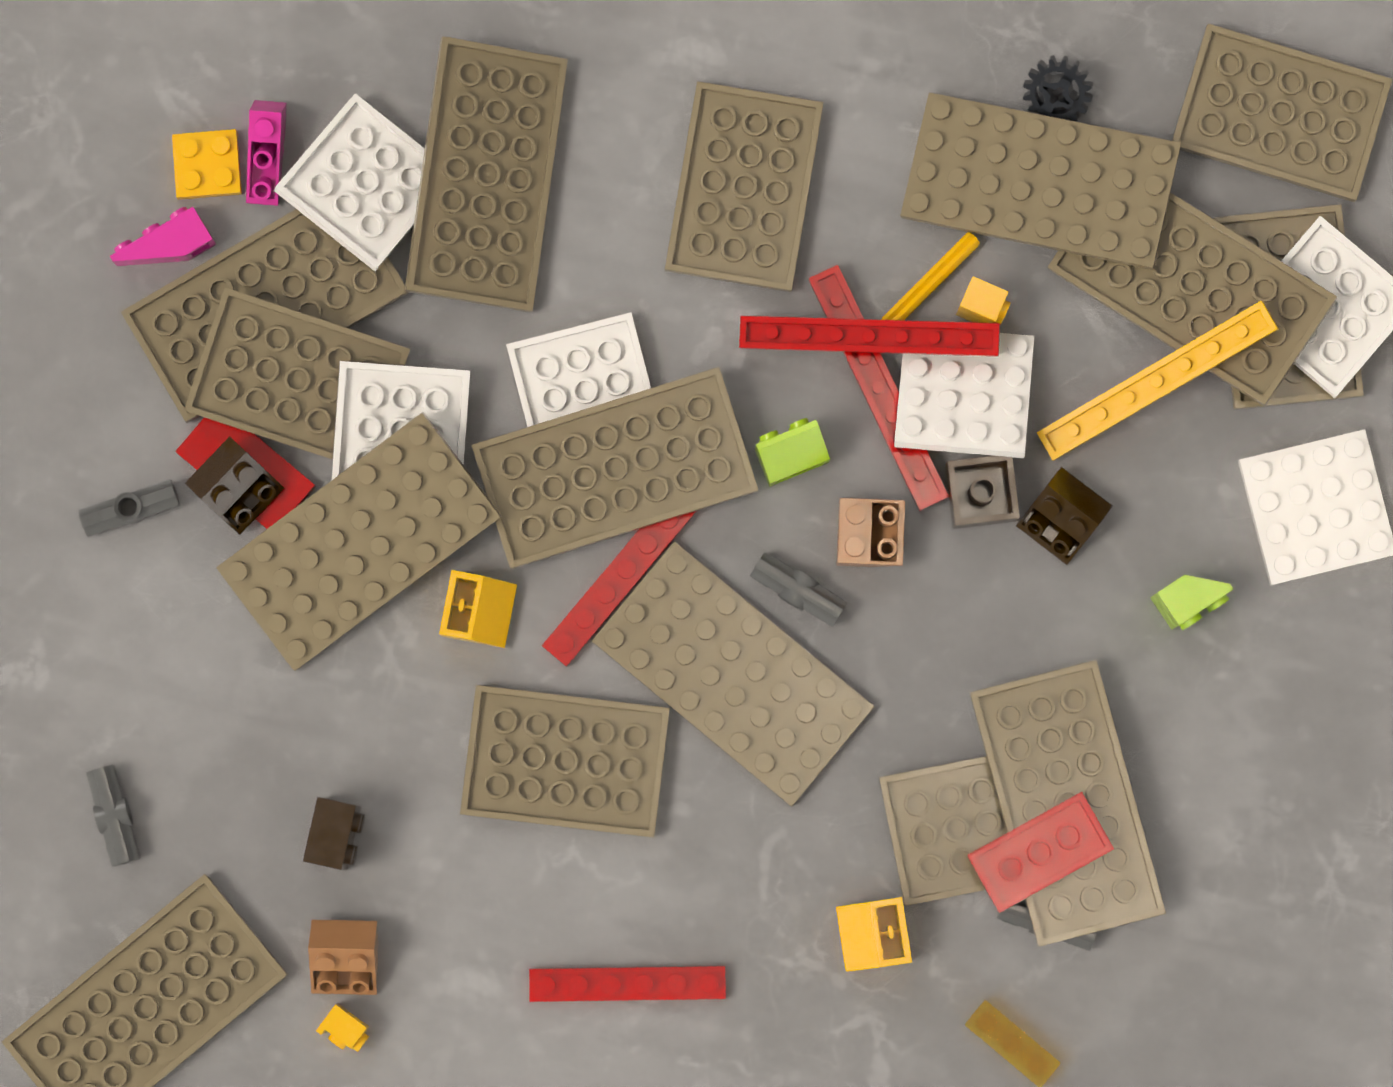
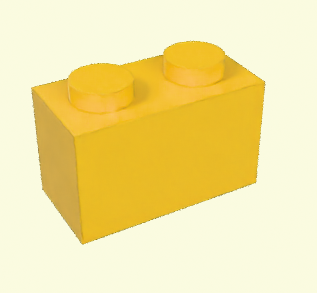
(983, 303)

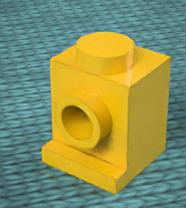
(344, 1028)

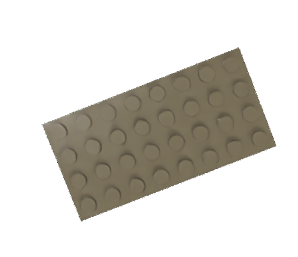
(486, 174)
(1041, 180)
(282, 264)
(1200, 282)
(615, 468)
(358, 541)
(732, 674)
(1045, 745)
(150, 998)

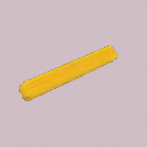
(933, 278)

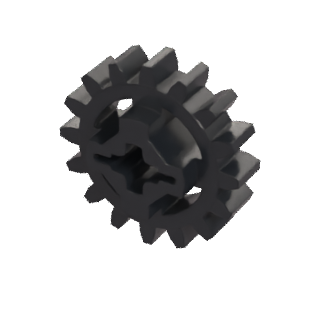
(1048, 83)

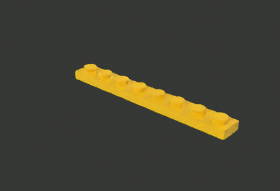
(1157, 380)

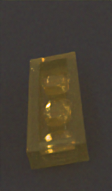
(1012, 1043)

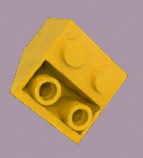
(478, 609)
(873, 934)

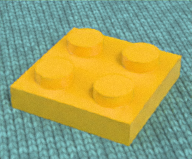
(206, 164)

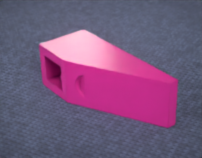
(265, 151)
(173, 241)

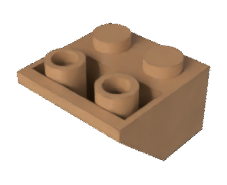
(870, 532)
(343, 957)

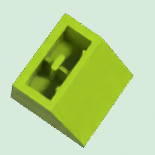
(791, 452)
(1188, 596)

